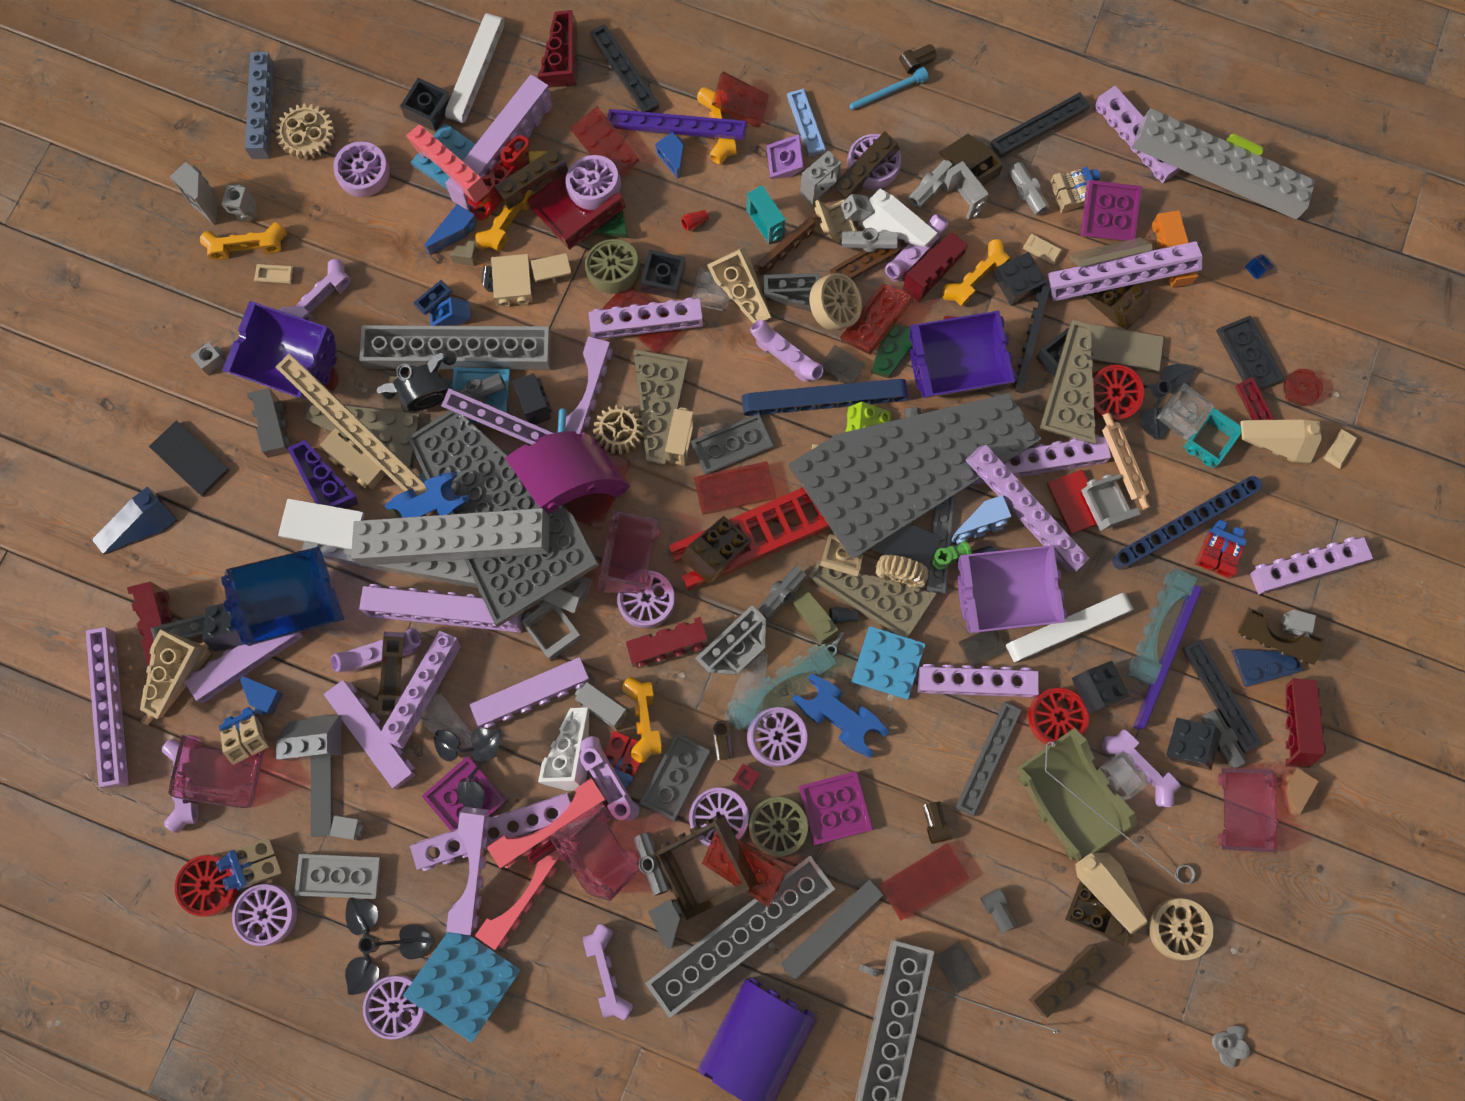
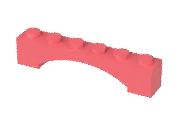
(456, 169)
(506, 849)
(495, 931)

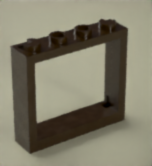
(677, 881)

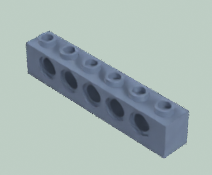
(259, 105)

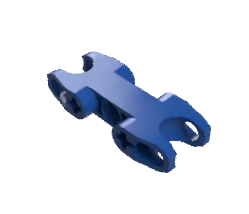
(437, 497)
(852, 724)

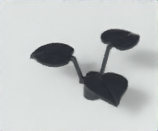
(1171, 379)
(485, 747)
(363, 974)

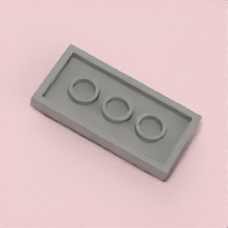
(337, 876)

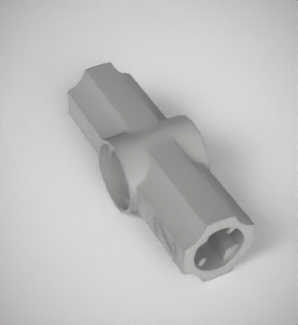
(930, 184)
(1028, 188)
(869, 239)

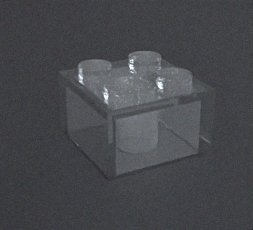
(1185, 411)
(1124, 775)

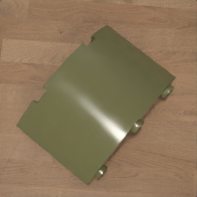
(1068, 817)

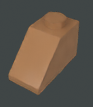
(1296, 790)

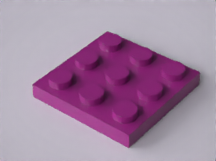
(1110, 210)
(444, 796)
(835, 808)

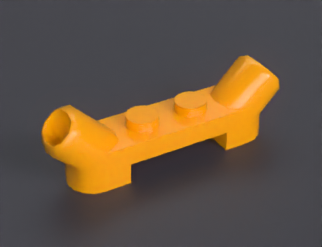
(723, 147)
(496, 236)
(219, 248)
(963, 292)
(650, 740)

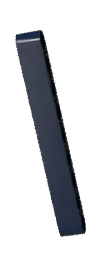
(824, 397)
(1193, 516)

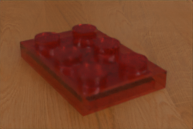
(740, 99)

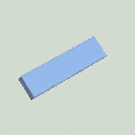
(806, 122)

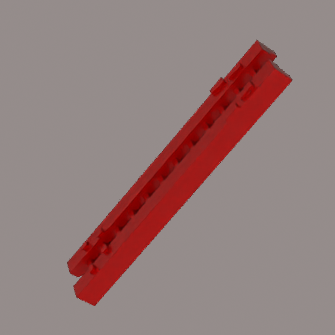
(760, 517)

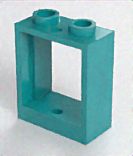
(765, 214)
(1223, 424)

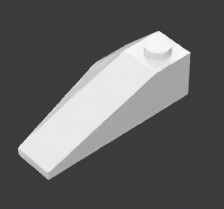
(893, 216)
(563, 765)

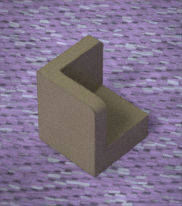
(465, 254)

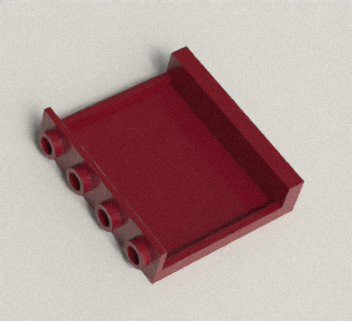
(565, 218)

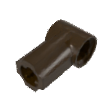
(915, 59)
(723, 743)
(937, 828)

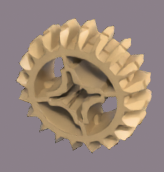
(632, 434)
(902, 570)

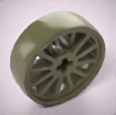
(612, 266)
(802, 821)

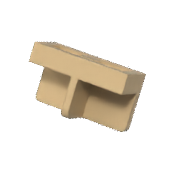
(551, 267)

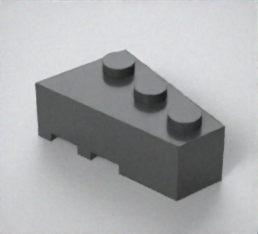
(790, 289)
(270, 422)

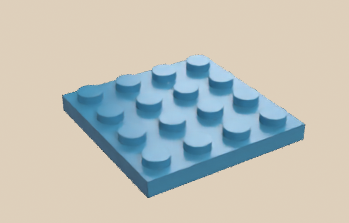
(462, 984)

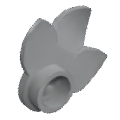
(1233, 1046)

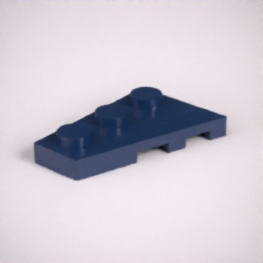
(1263, 666)

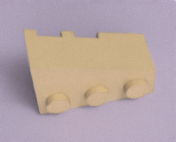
(352, 459)

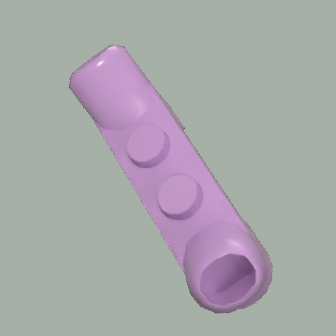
(911, 254)
(335, 280)
(771, 341)
(371, 654)
(597, 763)
(1164, 784)
(184, 811)
(611, 1003)

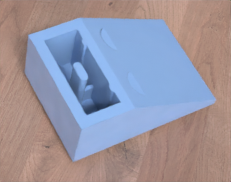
(988, 517)

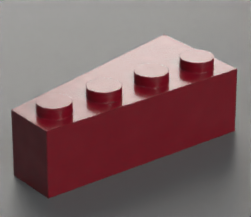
(560, 57)
(934, 266)
(152, 611)
(667, 643)
(1304, 723)

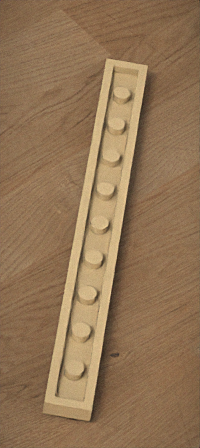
(350, 425)

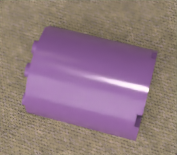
(1010, 589)

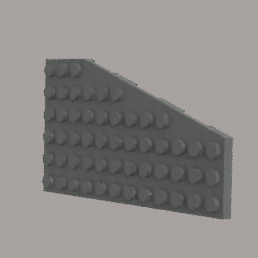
(899, 470)
(509, 582)

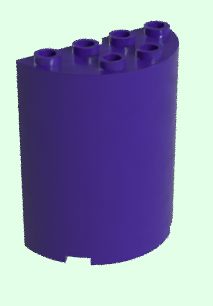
(269, 337)
(960, 354)
(757, 1043)

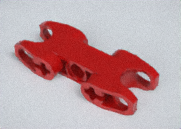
(510, 162)

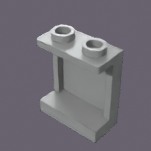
(969, 188)
(1108, 502)

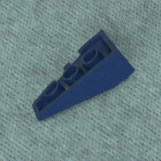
(138, 519)

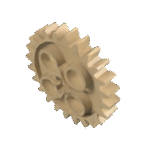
(305, 131)

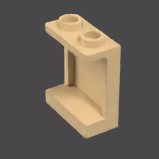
(511, 280)

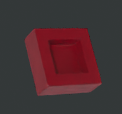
(746, 777)

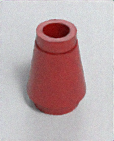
(693, 220)

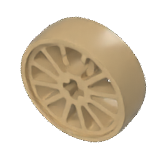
(842, 301)
(1175, 922)

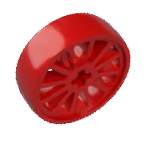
(1133, 403)
(1063, 694)
(207, 895)

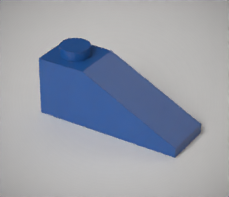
(452, 229)

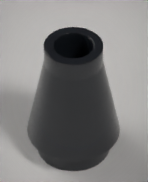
(842, 615)

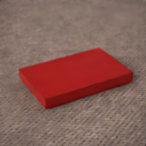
(1071, 501)

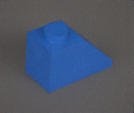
(671, 152)
(450, 313)
(260, 696)

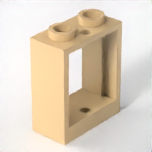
(679, 436)

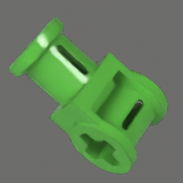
(950, 555)

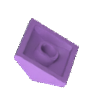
(785, 157)

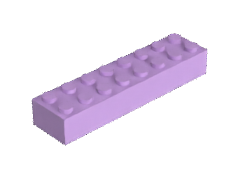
(516, 119)
(432, 608)

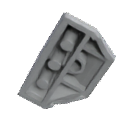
(736, 645)

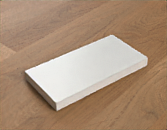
(319, 524)

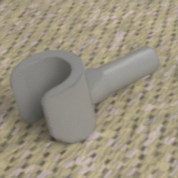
(835, 643)

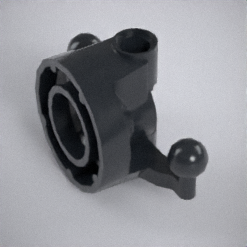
(423, 386)

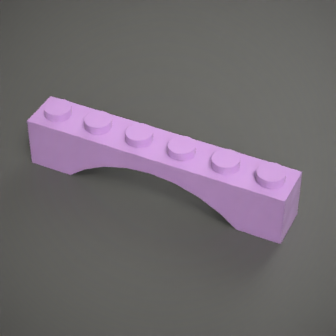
(596, 356)
(472, 830)

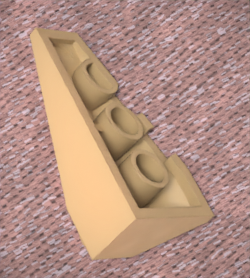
(738, 279)
(1288, 438)
(169, 666)
(1112, 888)

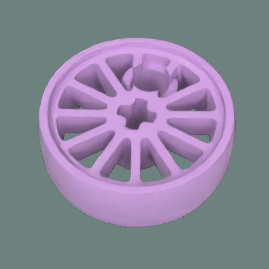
(361, 169)
(875, 181)
(592, 182)
(652, 623)
(778, 729)
(733, 795)
(248, 935)
(372, 1023)

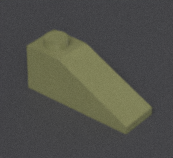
(814, 616)

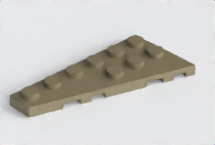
(659, 389)
(1072, 392)
(387, 425)
(879, 599)

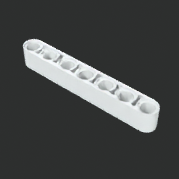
(474, 68)
(1073, 626)

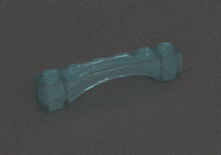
(1146, 665)
(744, 711)

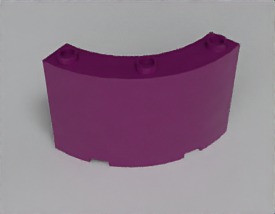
(565, 468)

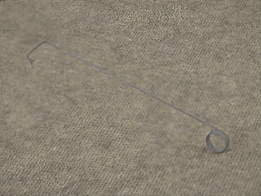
(1177, 869)
(871, 971)

